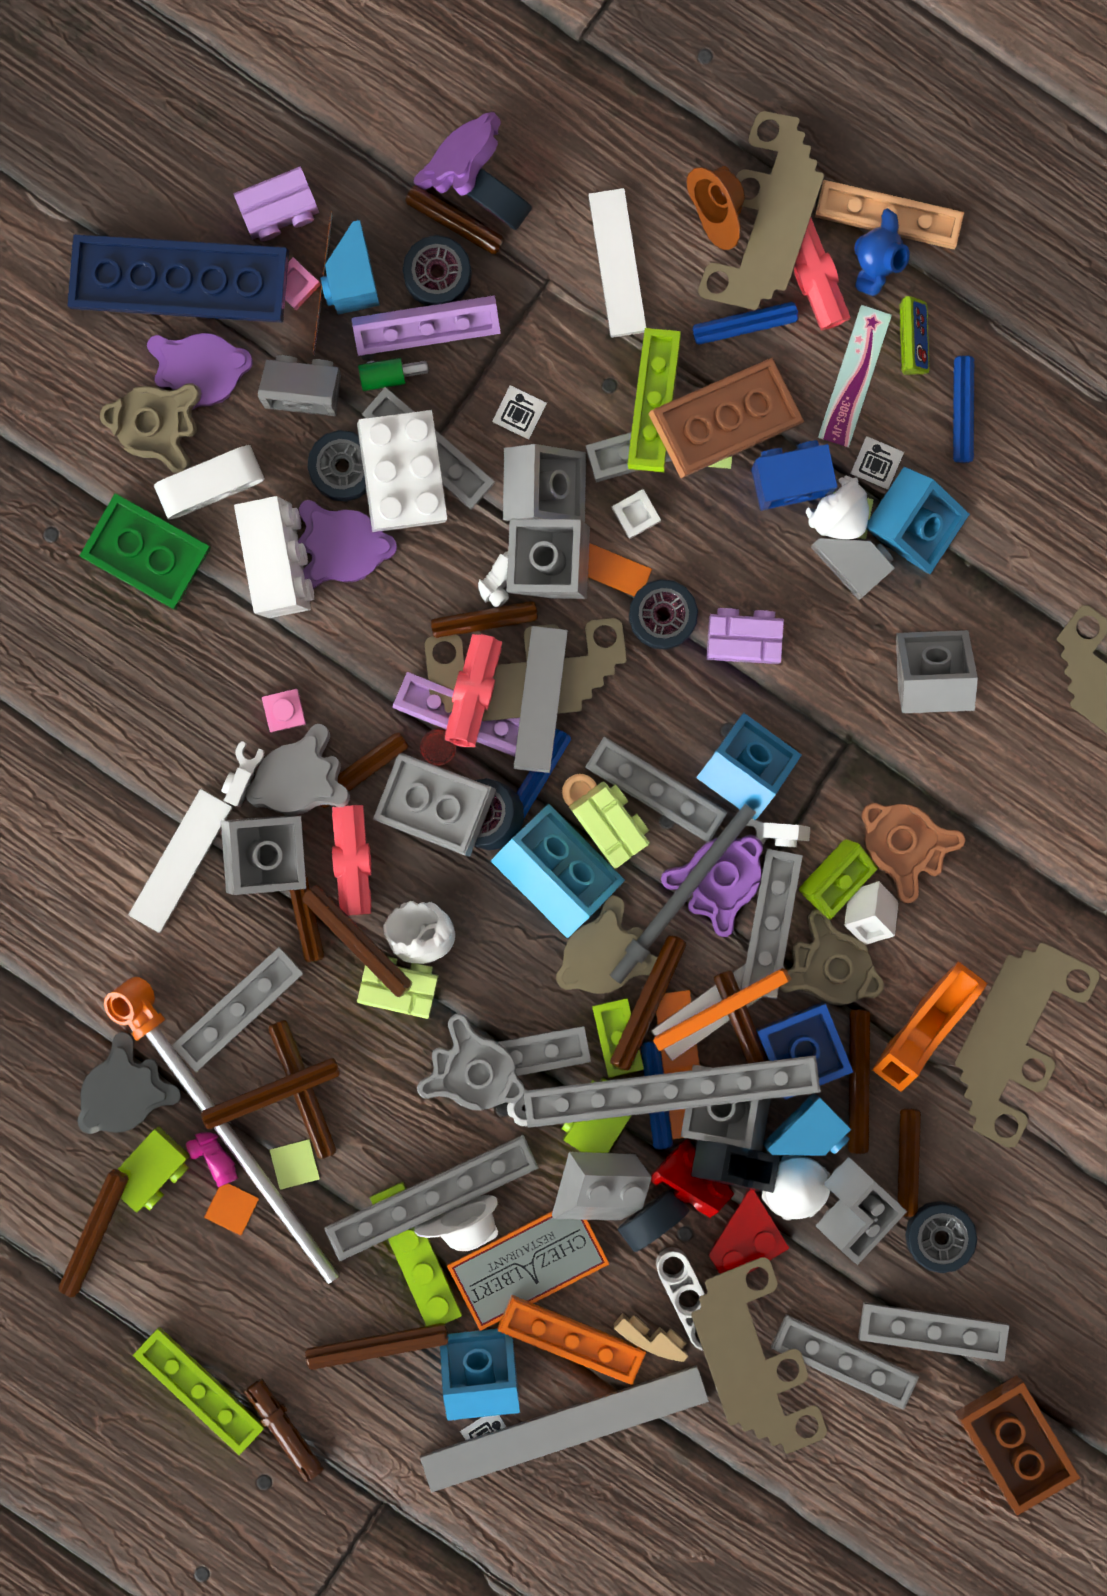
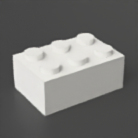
(402, 471)
(274, 557)

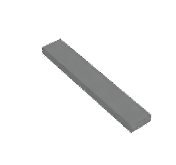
(431, 1198)

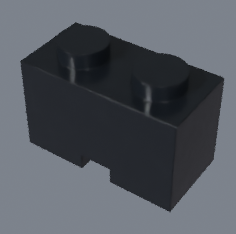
(735, 1166)

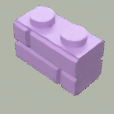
(277, 204)
(745, 637)

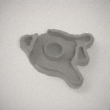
(298, 777)
(473, 1072)

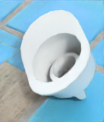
(465, 1225)

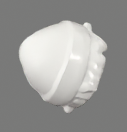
(842, 513)
(419, 932)
(798, 1188)

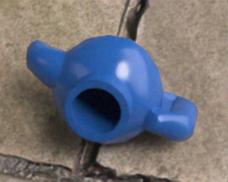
(880, 254)

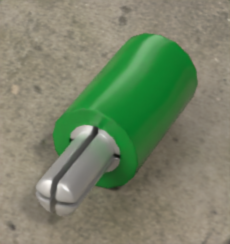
(388, 373)

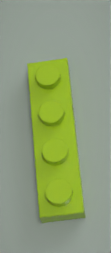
(654, 389)
(422, 1271)
(199, 1390)

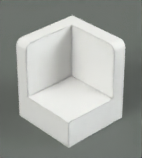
(872, 913)

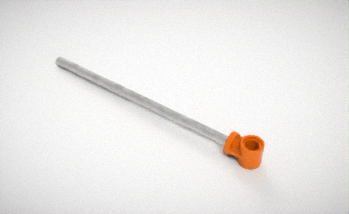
(133, 1005)

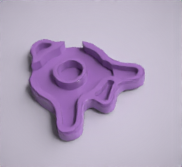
(461, 156)
(201, 361)
(341, 544)
(726, 886)

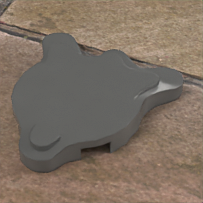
(122, 1092)

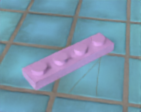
(426, 325)
(416, 701)

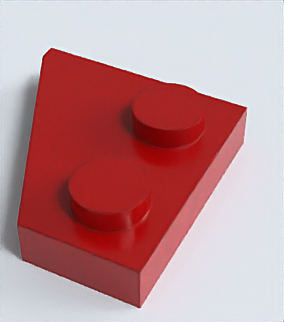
(703, 1194)
(747, 1236)

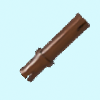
(279, 1424)

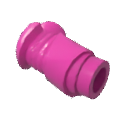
(217, 1159)

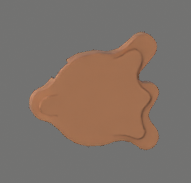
(906, 842)

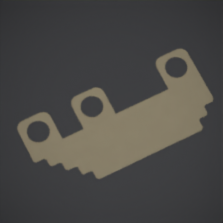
(782, 219)
(1086, 669)
(578, 676)
(1002, 1029)
(737, 1363)

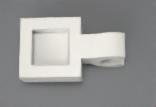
(237, 784)
(784, 834)

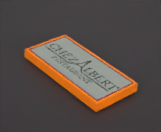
(526, 1264)

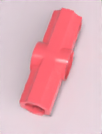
(819, 280)
(473, 690)
(351, 860)

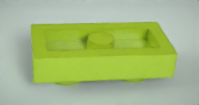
(610, 1022)

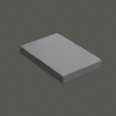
(434, 804)

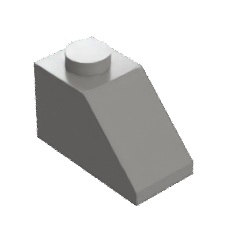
(855, 562)

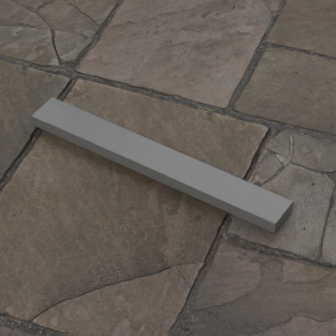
(672, 1091)
(564, 1428)

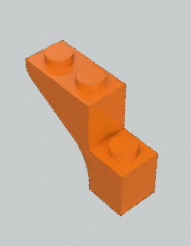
(928, 1026)

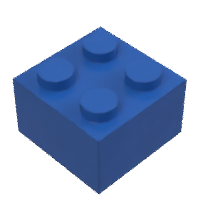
(793, 475)
(804, 1035)

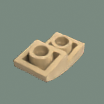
(662, 1344)

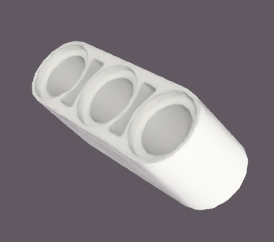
(209, 482)
(678, 1283)

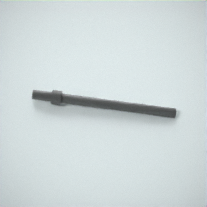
(639, 949)

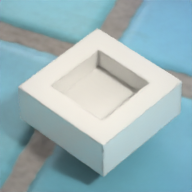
(636, 514)

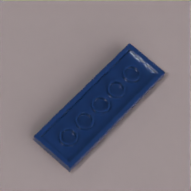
(178, 278)

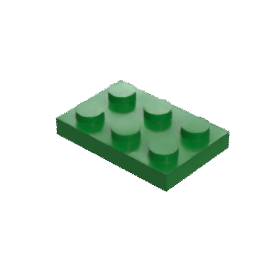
(145, 551)

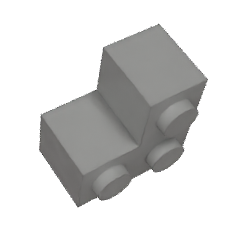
(861, 1214)

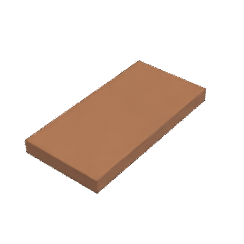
(726, 417)

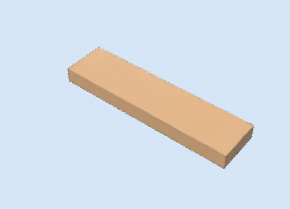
(865, 208)

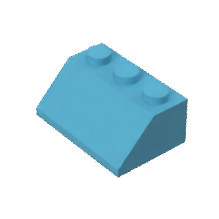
(558, 870)

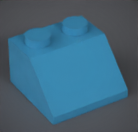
(349, 274)
(917, 519)
(749, 765)
(809, 1131)
(479, 1375)

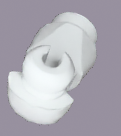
(492, 586)

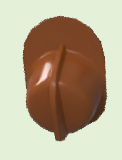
(719, 202)

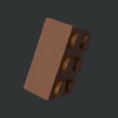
(1017, 1445)

